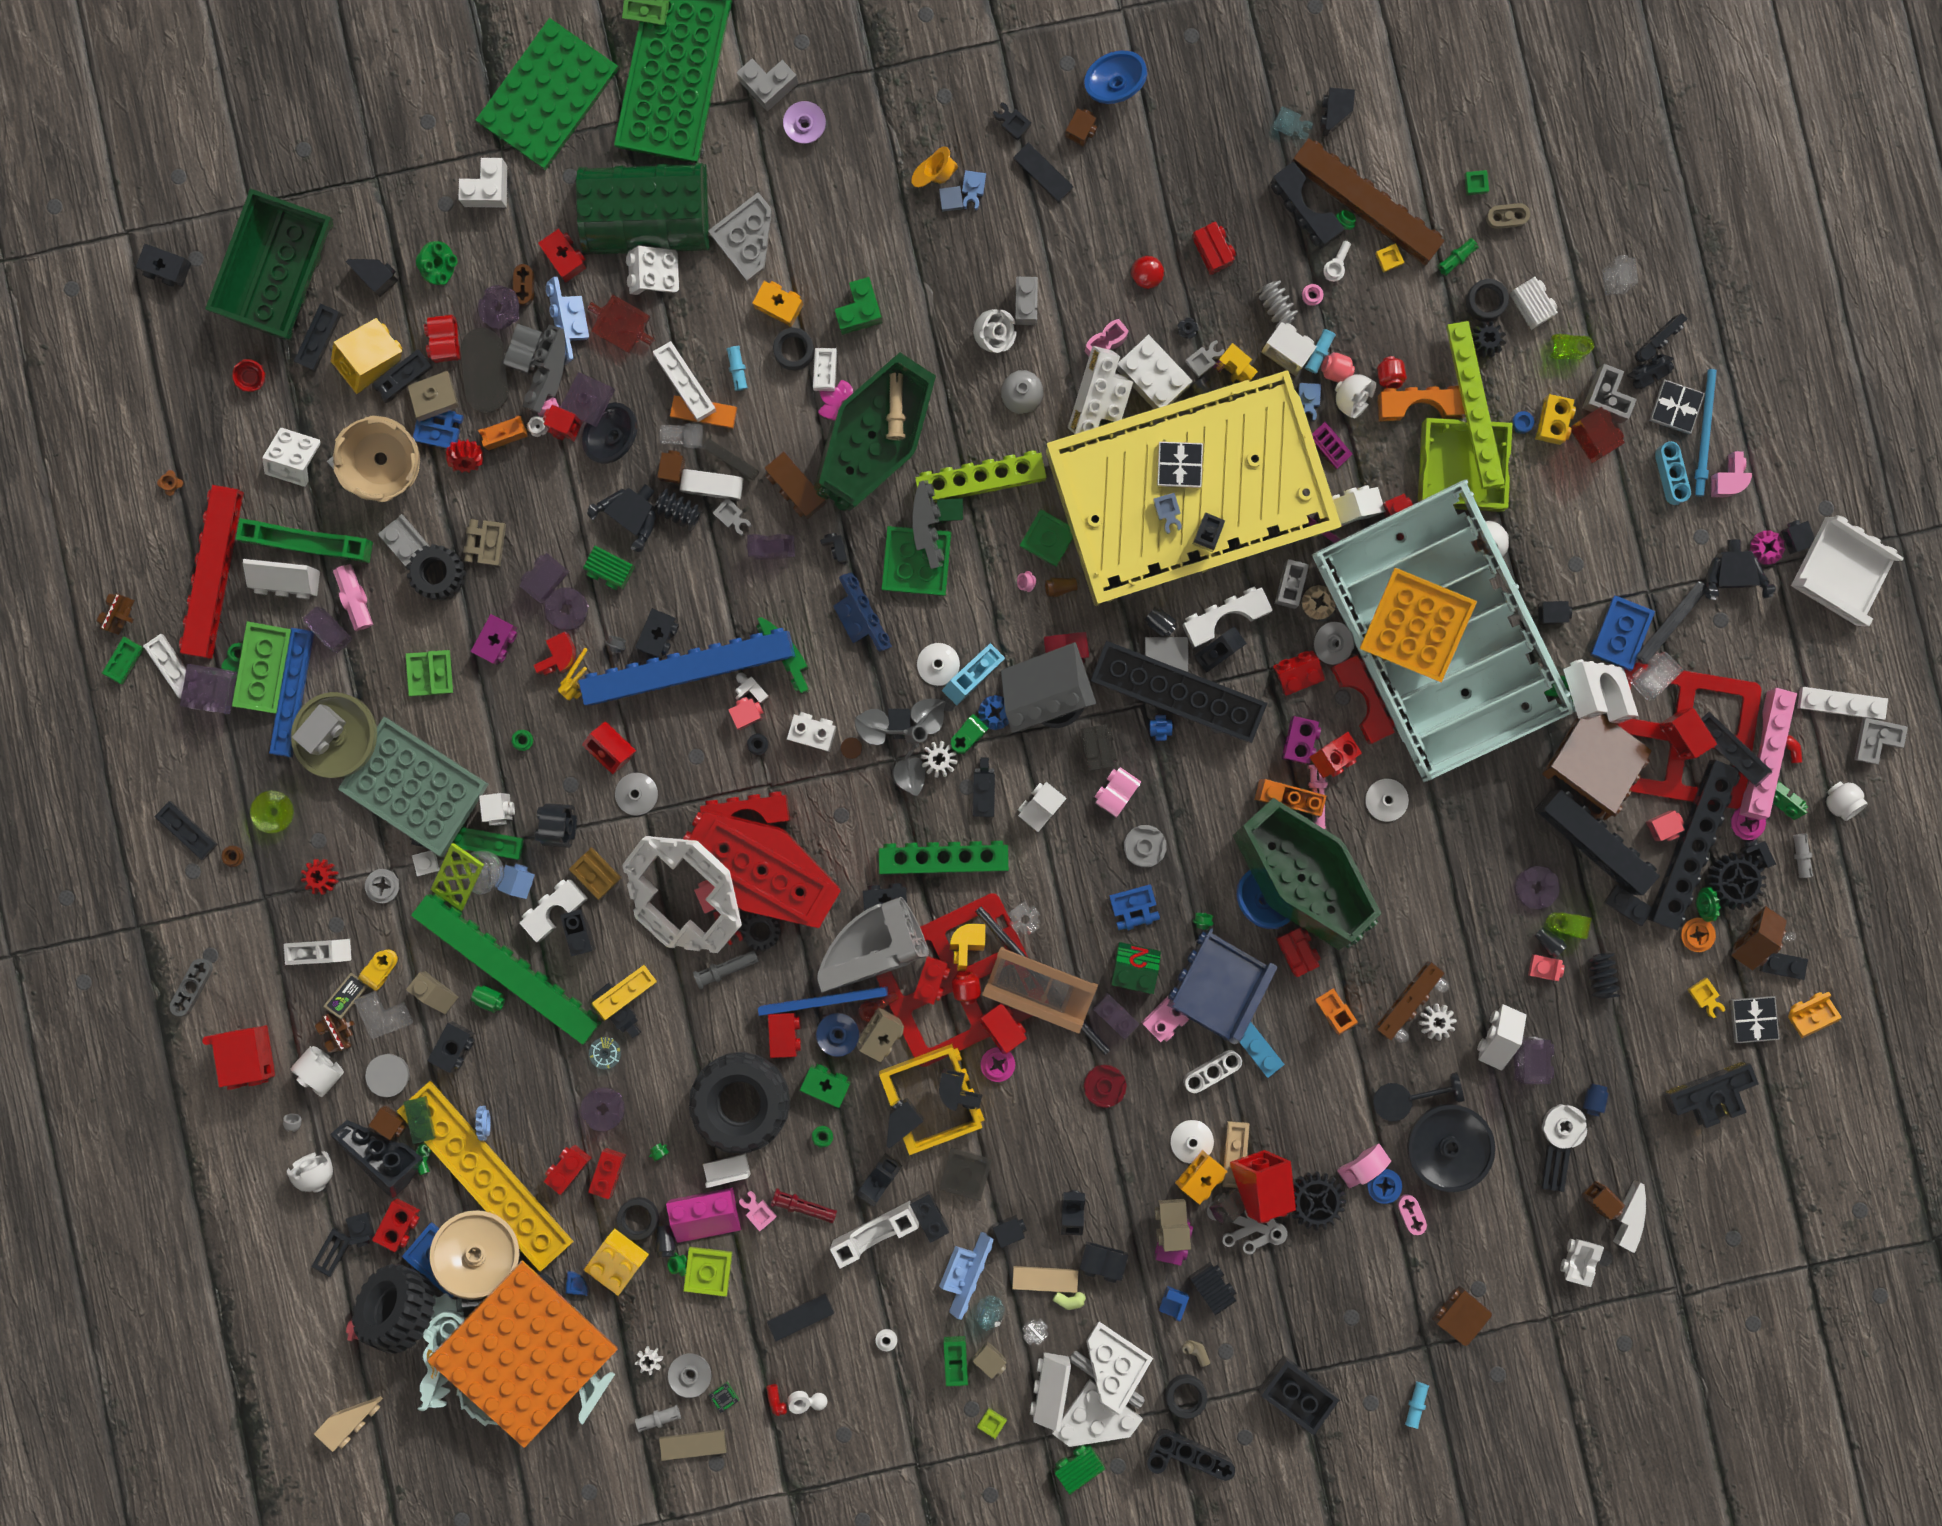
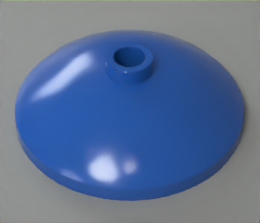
(1115, 77)
(1248, 899)

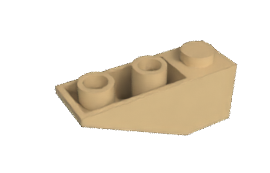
(340, 1425)

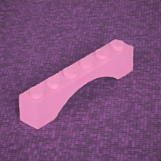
(1776, 724)

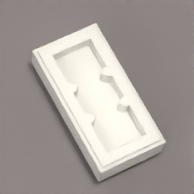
(824, 369)

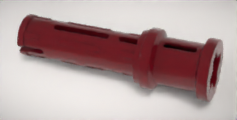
(793, 1203)

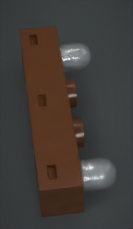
(1414, 994)

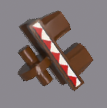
(117, 613)
(337, 1029)

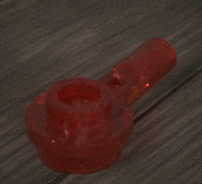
(869, 1008)

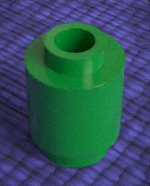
(488, 998)

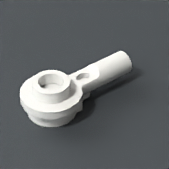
(1334, 269)

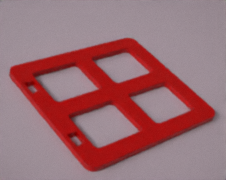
(1688, 683)
(935, 932)

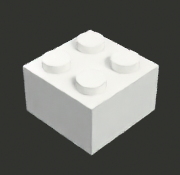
(1289, 348)

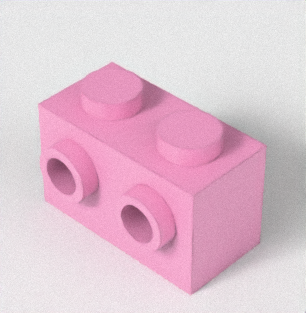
(1163, 1021)

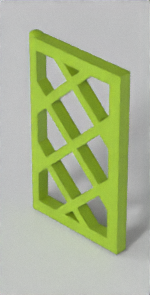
(449, 894)

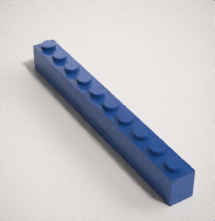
(686, 668)

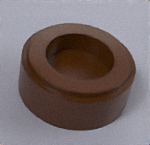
(851, 748)

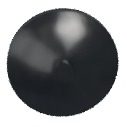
(1451, 1148)

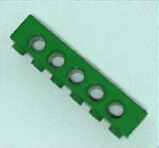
(888, 865)

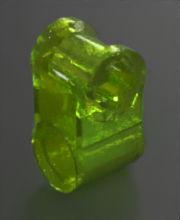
(1566, 346)
(1572, 924)

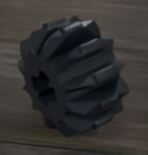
(1493, 345)

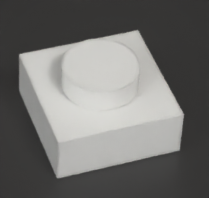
(425, 863)

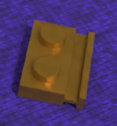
(595, 873)

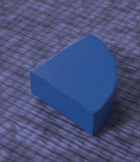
(576, 1284)

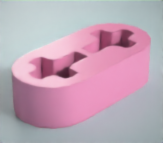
(1416, 1212)

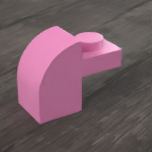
(1734, 481)
(1365, 1167)

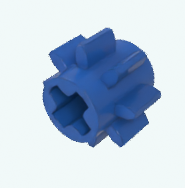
(1160, 727)

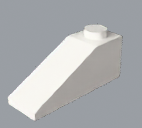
(317, 952)

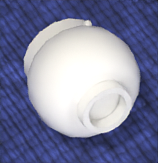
(1845, 800)

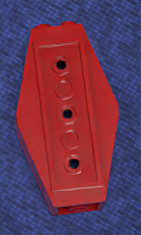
(786, 866)

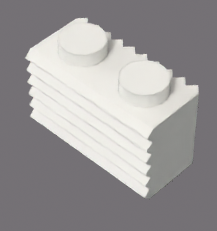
(1534, 302)

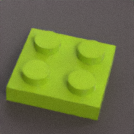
(708, 1271)

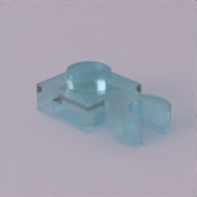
(1288, 122)

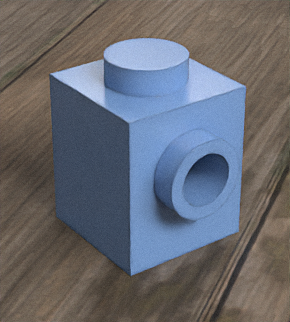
(516, 881)

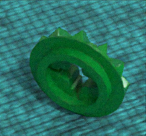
(1708, 904)

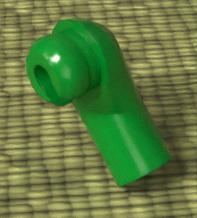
(424, 1151)

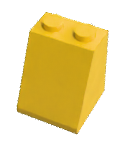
(365, 354)

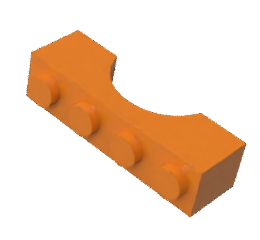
(1394, 403)

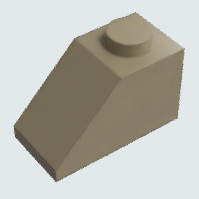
(432, 992)

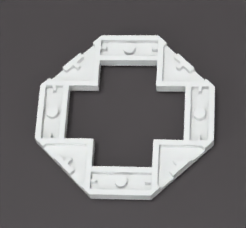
(721, 898)

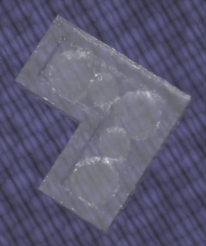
(379, 1020)

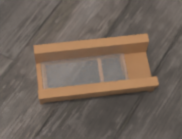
(1040, 990)

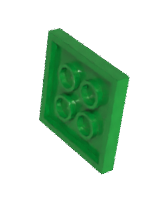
(909, 569)

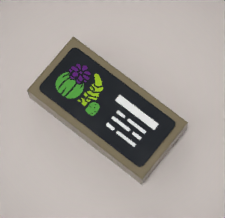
(345, 995)

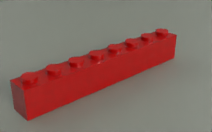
(211, 571)

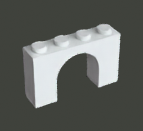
(1600, 690)
(852, 1244)

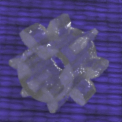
(1035, 1331)

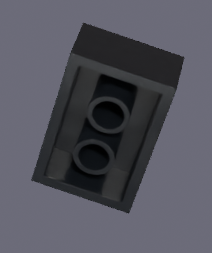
(1298, 1395)

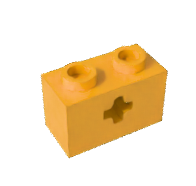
(783, 312)
(1191, 1180)

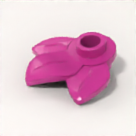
(834, 399)

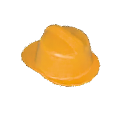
(936, 168)

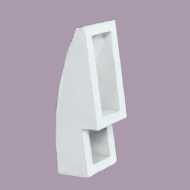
(1632, 1217)

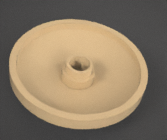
(473, 1254)

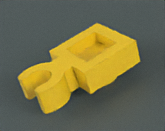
(1705, 995)

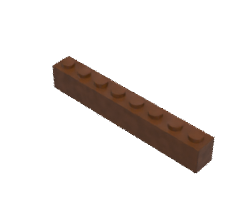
(1368, 202)

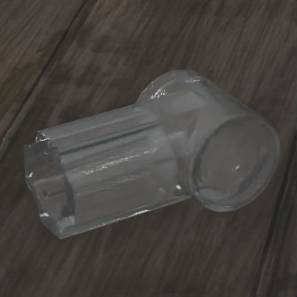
(688, 435)

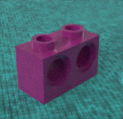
(1295, 738)

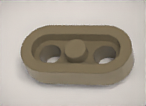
(1507, 215)

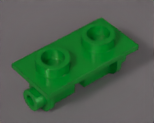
(1791, 806)

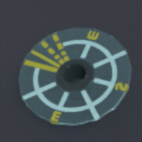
(605, 1053)

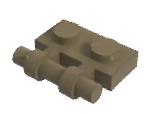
(491, 542)

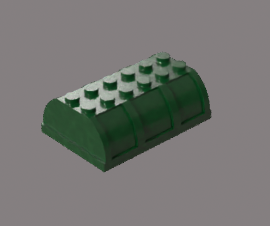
(643, 208)
(269, 264)

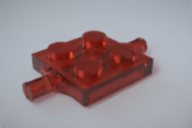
(620, 323)

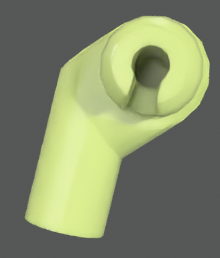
(1071, 1302)

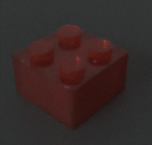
(1597, 434)

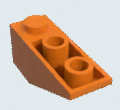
(1291, 796)

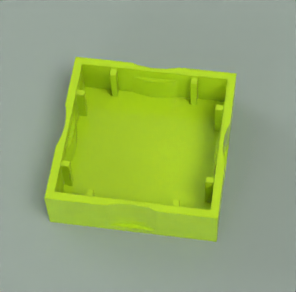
(1449, 459)

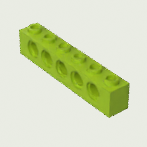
(1031, 459)

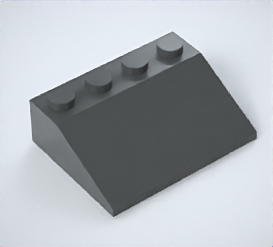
(1046, 688)

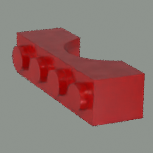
(1376, 723)
(772, 808)

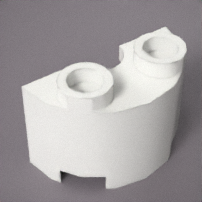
(1581, 1261)

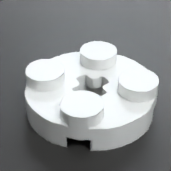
(1577, 1125)

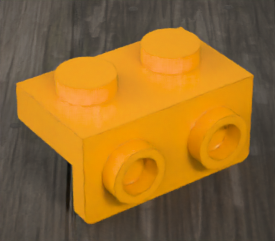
(1813, 1014)

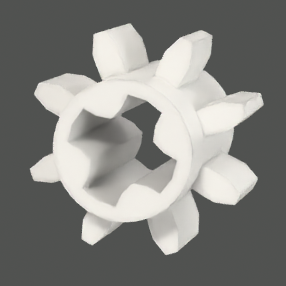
(645, 1366)

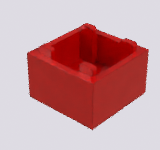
(1688, 734)

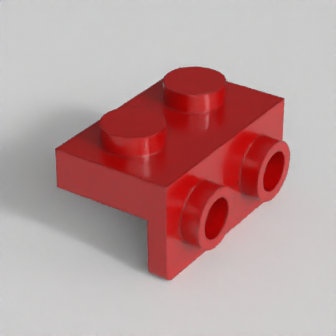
(1299, 672)

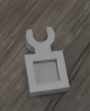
(1203, 360)
(730, 514)

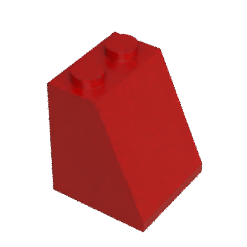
(1264, 1185)

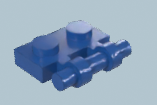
(436, 434)
(1132, 901)

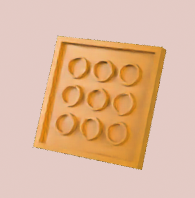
(1418, 624)

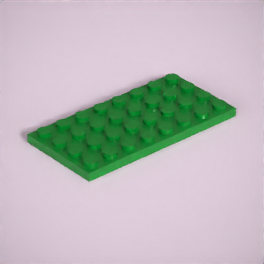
(673, 80)

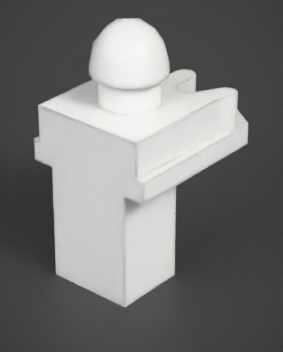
(749, 685)

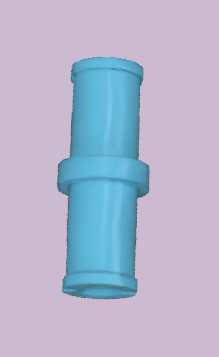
(1321, 351)
(737, 368)
(1417, 1405)

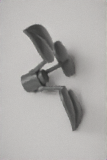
(927, 715)

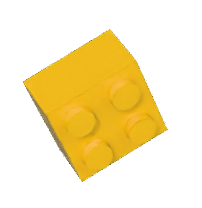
(616, 1262)

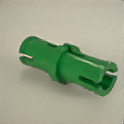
(1458, 256)

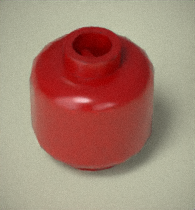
(1391, 372)
(966, 987)

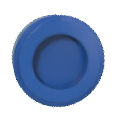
(1522, 422)

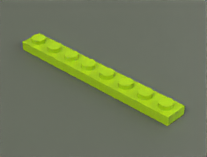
(1475, 405)

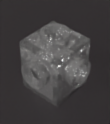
(1016, 915)

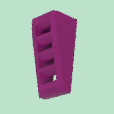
(1335, 440)

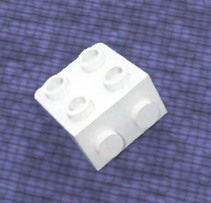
(652, 270)

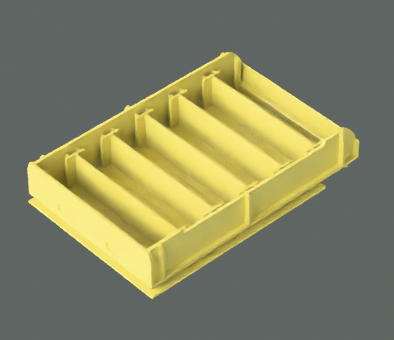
(1115, 476)

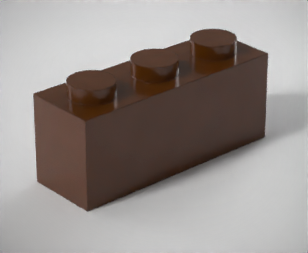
(794, 485)

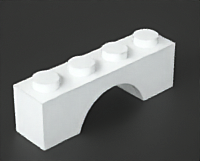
(1251, 605)

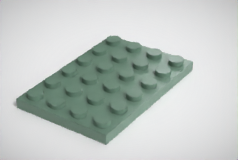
(415, 788)

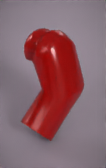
(1795, 749)
(773, 1397)

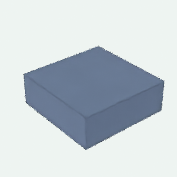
(951, 198)

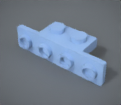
(567, 314)
(964, 1272)

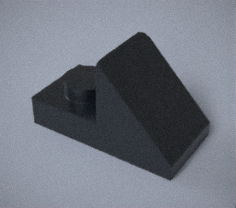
(1208, 532)

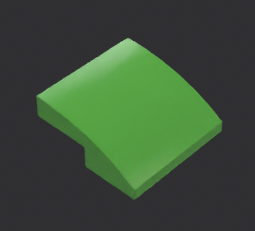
(646, 10)
(429, 673)

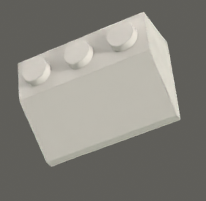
(281, 578)
(1051, 1390)

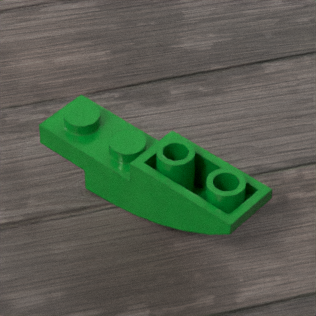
(793, 664)

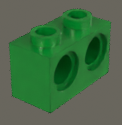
(955, 1361)

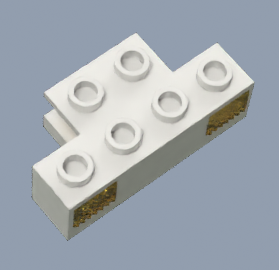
(1101, 392)

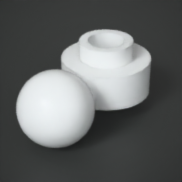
(800, 1402)

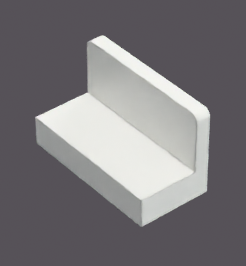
(726, 1170)

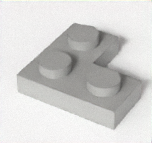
(1874, 734)

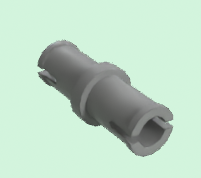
(1803, 855)
(658, 1418)

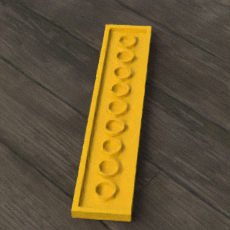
(491, 1180)

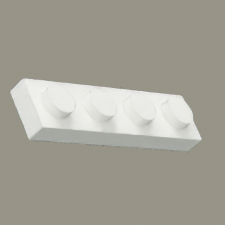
(684, 381)
(1842, 703)

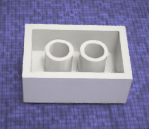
(1154, 373)

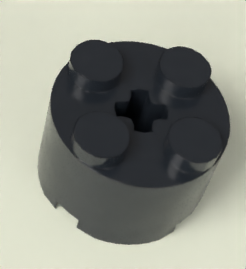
(556, 825)

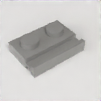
(403, 539)

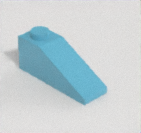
(973, 674)

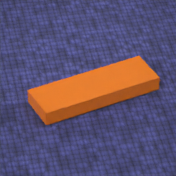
(723, 417)

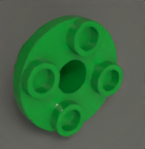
(436, 262)

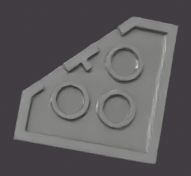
(745, 236)

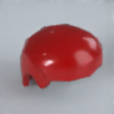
(1147, 272)
(248, 375)

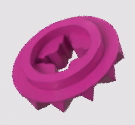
(1758, 548)
(1743, 832)
(995, 1074)

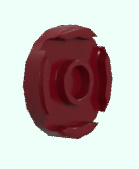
(1105, 1086)

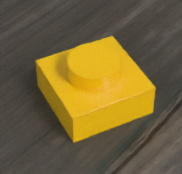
(1389, 258)

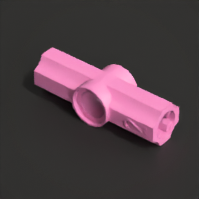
(353, 597)

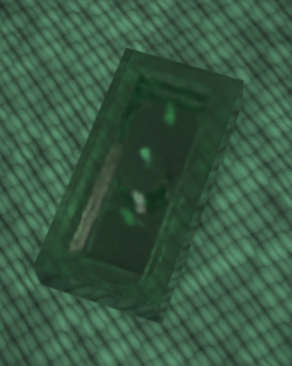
(419, 1119)

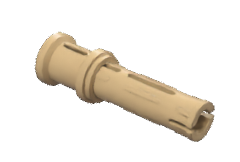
(895, 418)

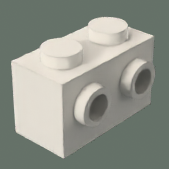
(812, 732)
(496, 808)

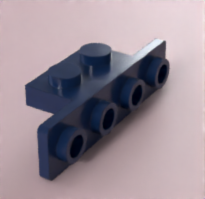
(858, 615)

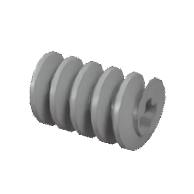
(1277, 303)

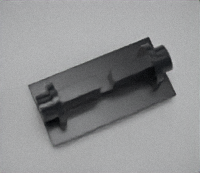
(1659, 366)

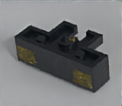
(1713, 1094)

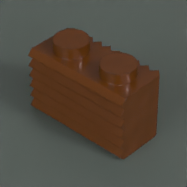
(1603, 1200)

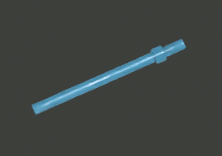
(1701, 473)

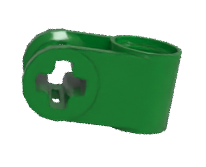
(971, 732)

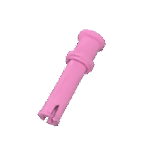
(1314, 784)

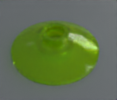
(262, 807)

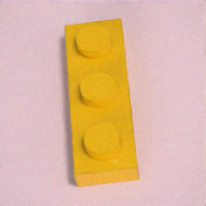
(624, 992)

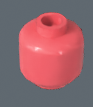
(1337, 367)

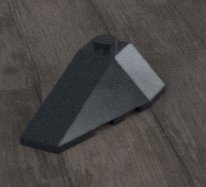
(383, 1160)

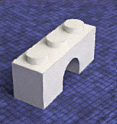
(538, 921)

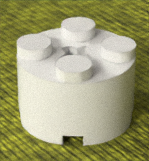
(317, 1070)

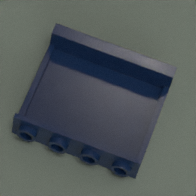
(1221, 987)

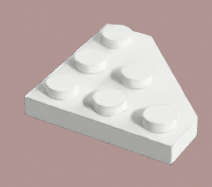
(1115, 1366)
(1092, 1422)

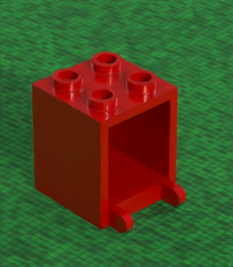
(242, 1057)

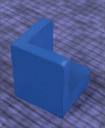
(1174, 1303)

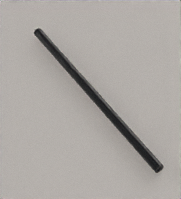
(1014, 948)

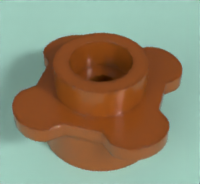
(164, 481)

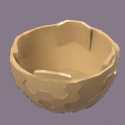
(356, 461)

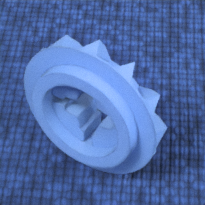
(483, 1123)

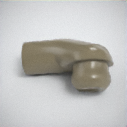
(1198, 1350)

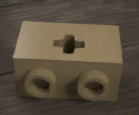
(880, 1035)

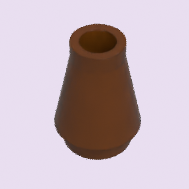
(1059, 586)

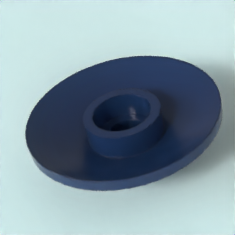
(827, 1039)

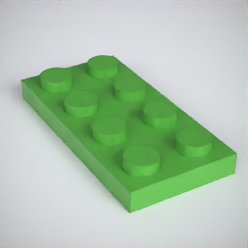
(261, 667)

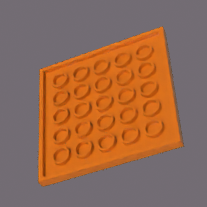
(522, 1354)

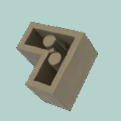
(1174, 1230)

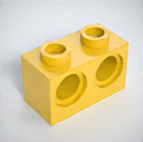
(1550, 417)

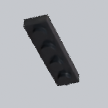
(1736, 752)

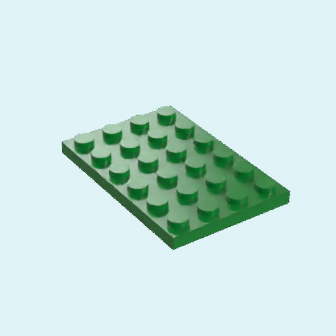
(547, 94)

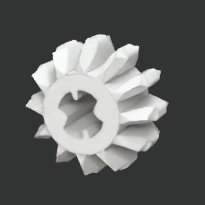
(934, 753)
(1440, 1013)

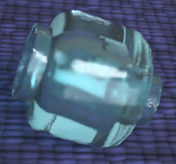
(989, 1312)

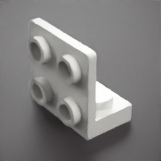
(290, 456)

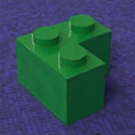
(863, 311)

